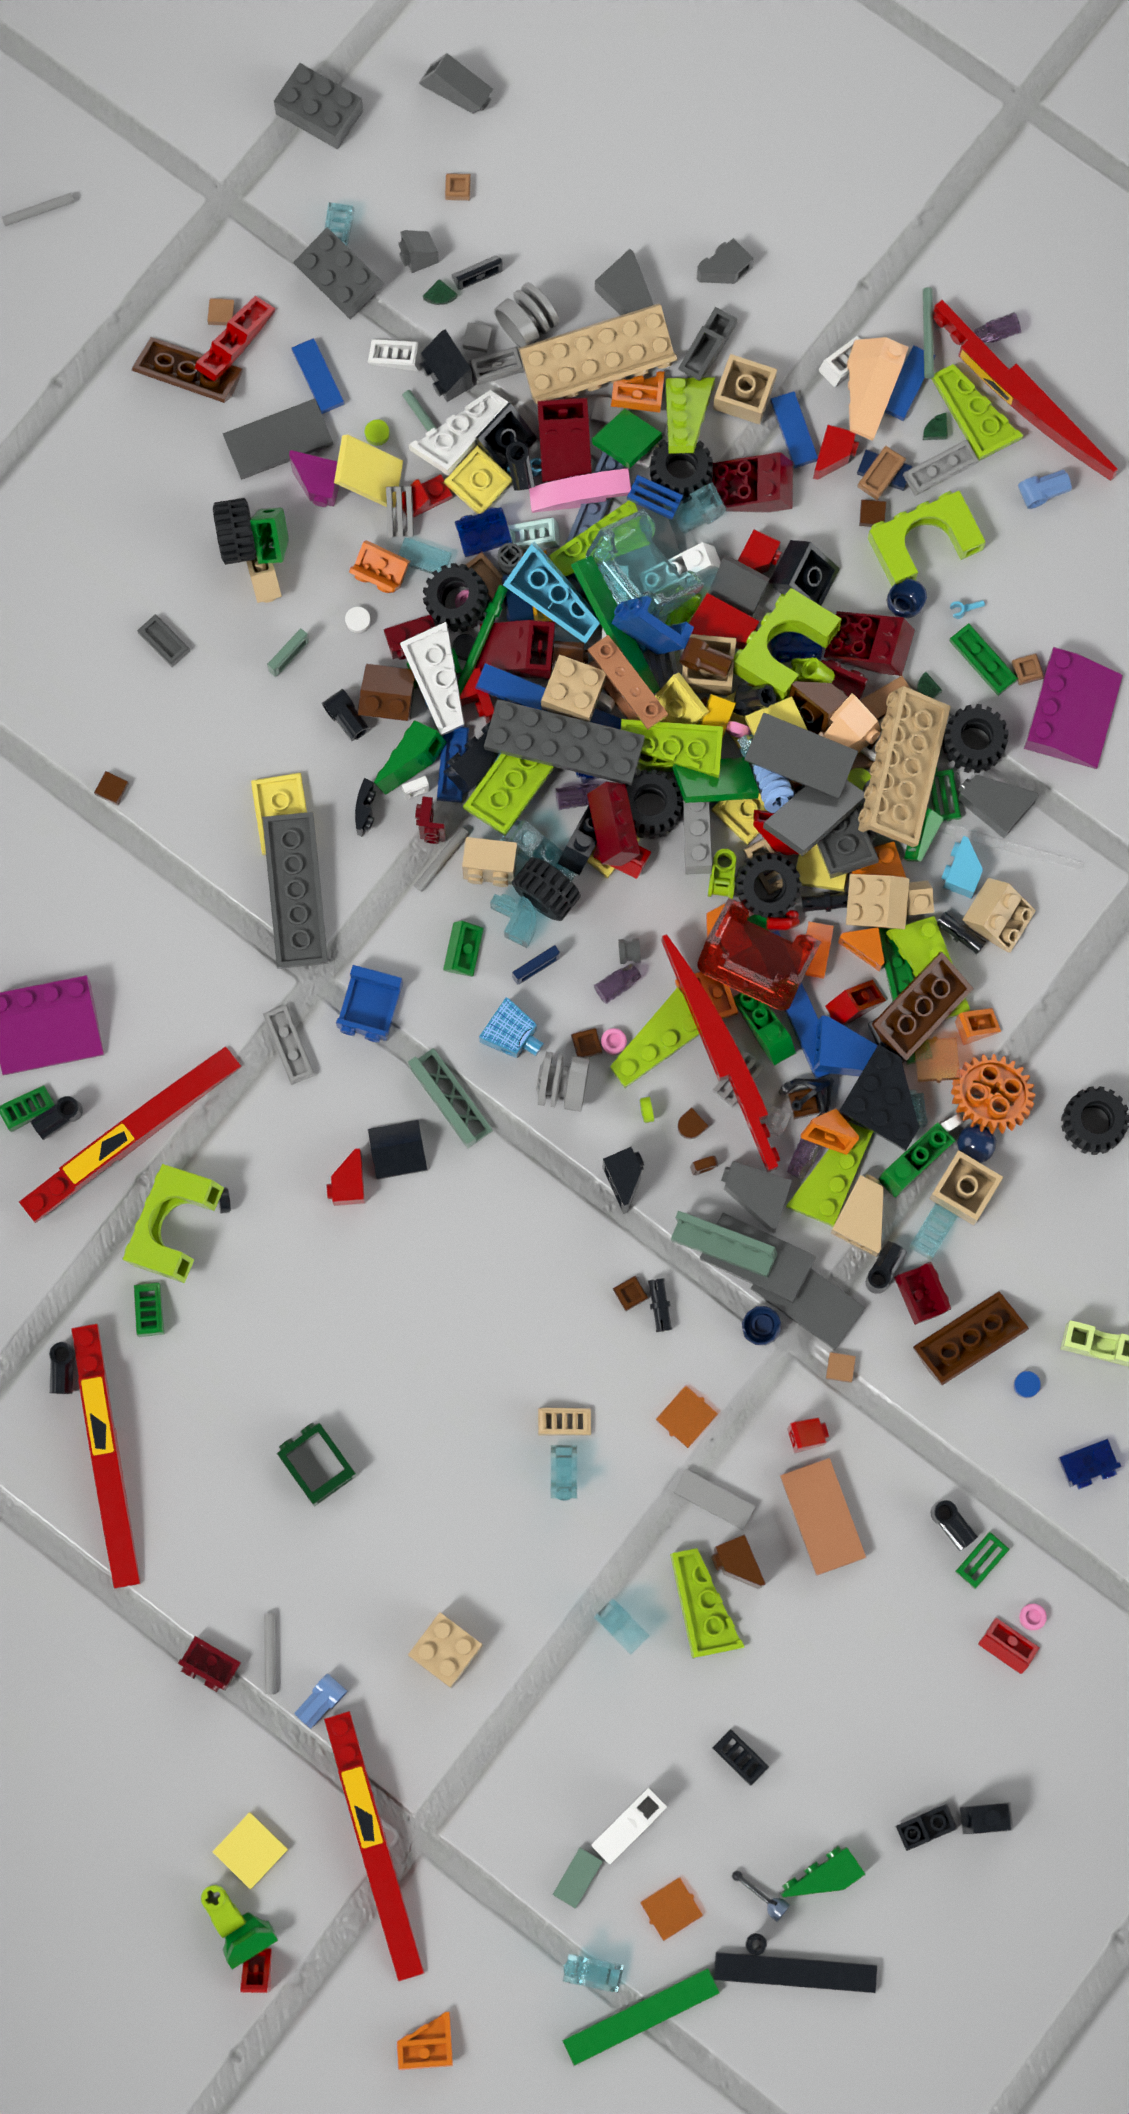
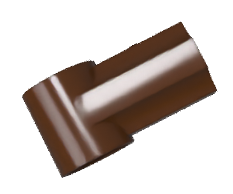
(699, 656)

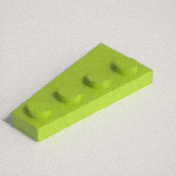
(681, 744)
(919, 945)
(658, 1040)

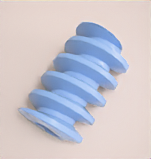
(773, 788)

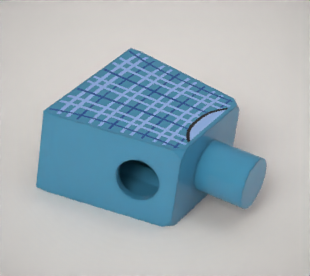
(511, 1031)

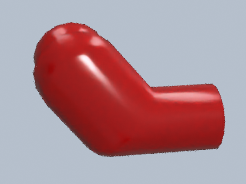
(779, 923)

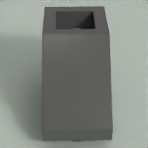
(417, 250)
(726, 265)

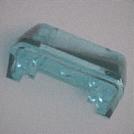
(638, 568)

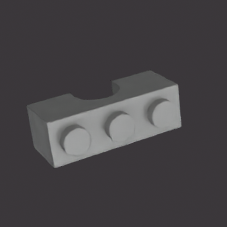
(697, 838)

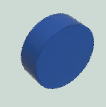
(1027, 1384)

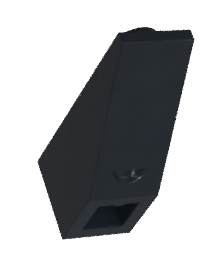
(472, 765)
(580, 845)

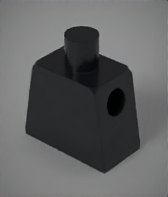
(986, 1818)

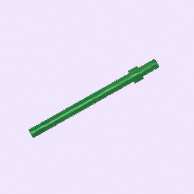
(493, 610)

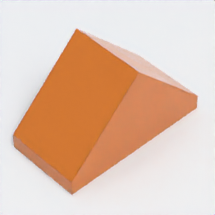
(865, 945)
(977, 1025)
(831, 1132)

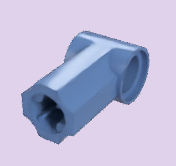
(1038, 490)
(324, 1697)

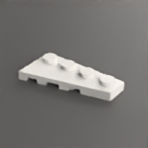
(456, 438)
(435, 673)

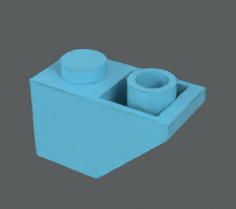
(965, 869)

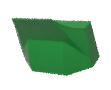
(248, 1940)

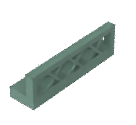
(441, 1101)
(724, 1244)

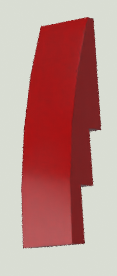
(235, 338)

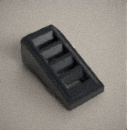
(733, 1763)

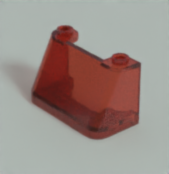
(755, 958)

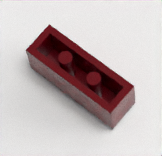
(613, 824)

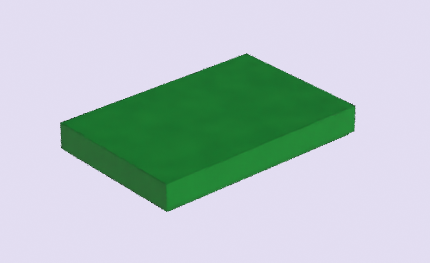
(734, 782)

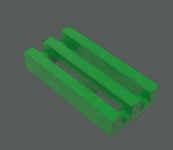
(947, 816)
(997, 1543)

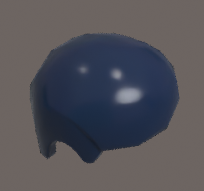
(907, 598)
(977, 1144)
(761, 1325)

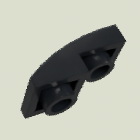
(363, 813)
(926, 1827)

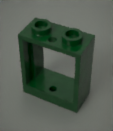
(330, 1486)

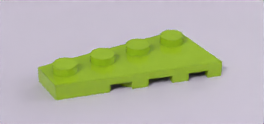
(686, 411)
(976, 417)
(578, 546)
(829, 1182)
(704, 1615)

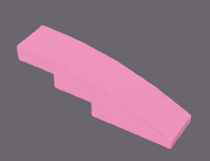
(579, 490)

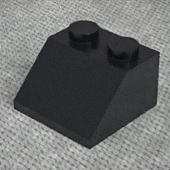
(446, 367)
(804, 570)
(624, 1175)

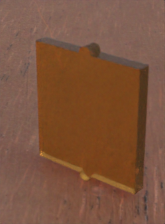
(937, 1060)
(686, 1416)
(671, 1909)

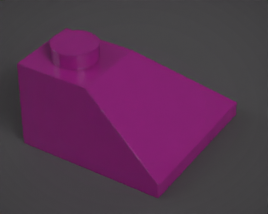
(316, 477)

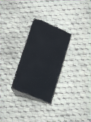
(477, 272)

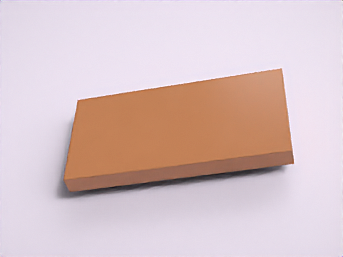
(822, 1516)

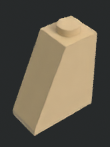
(862, 1216)

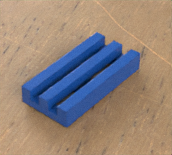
(658, 488)

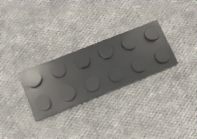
(564, 742)
(295, 890)

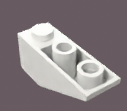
(699, 559)
(629, 1825)

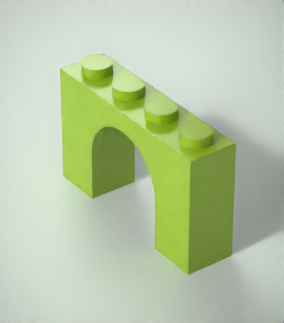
(946, 513)
(792, 614)
(170, 1190)

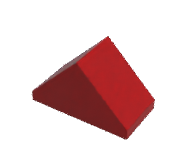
(257, 1973)

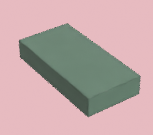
(288, 652)
(577, 1878)

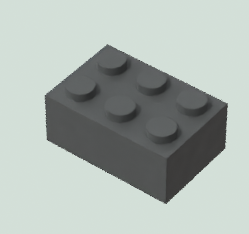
(318, 105)
(338, 273)

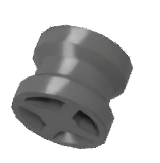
(629, 951)

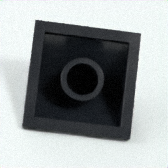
(500, 431)
(397, 1149)

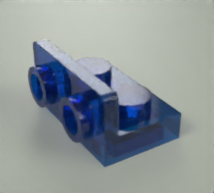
(483, 531)
(794, 645)
(1089, 1463)

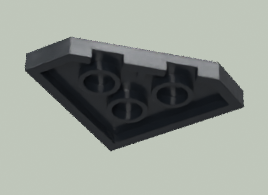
(883, 1100)

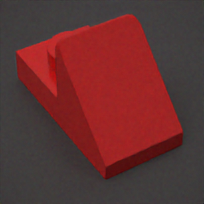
(427, 495)
(471, 694)

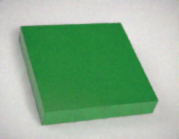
(627, 438)

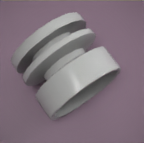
(526, 315)
(563, 1081)

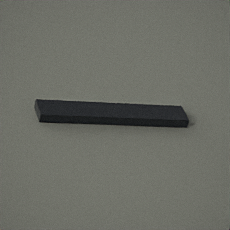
(795, 1972)

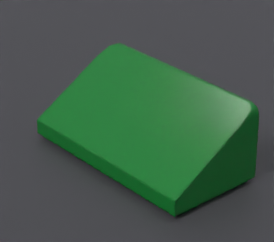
(463, 948)

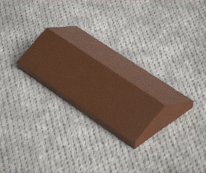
(177, 367)
(922, 1006)
(970, 1338)

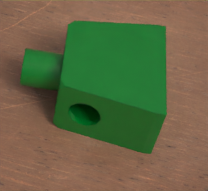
(267, 529)

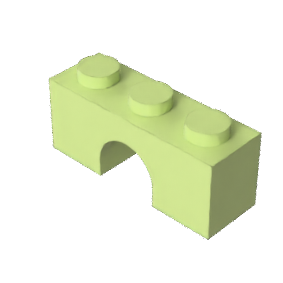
(1096, 1344)

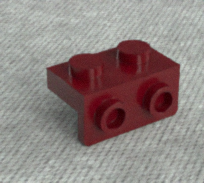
(424, 815)
(923, 1293)
(209, 1664)

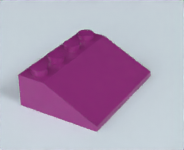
(1073, 709)
(48, 1025)

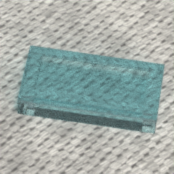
(424, 556)

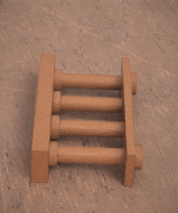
(625, 684)

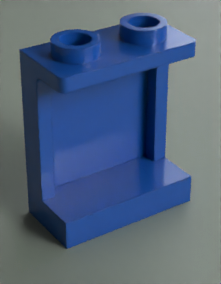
(636, 621)
(369, 1004)

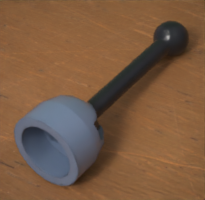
(775, 1907)

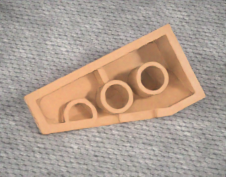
(872, 377)
(851, 727)

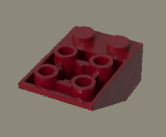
(564, 438)
(755, 483)
(871, 642)
(520, 648)

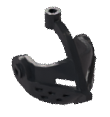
(820, 1087)

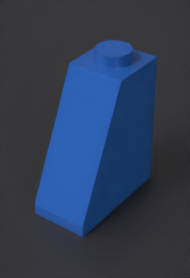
(840, 1049)

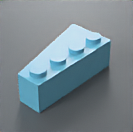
(550, 592)

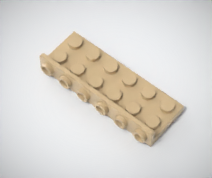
(598, 354)
(904, 766)

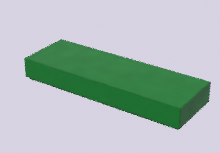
(983, 659)

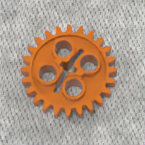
(982, 1109)

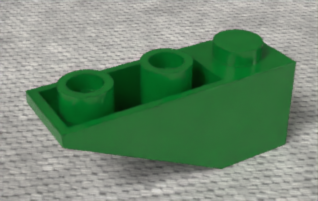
(412, 755)
(766, 1028)
(916, 1160)
(832, 1875)

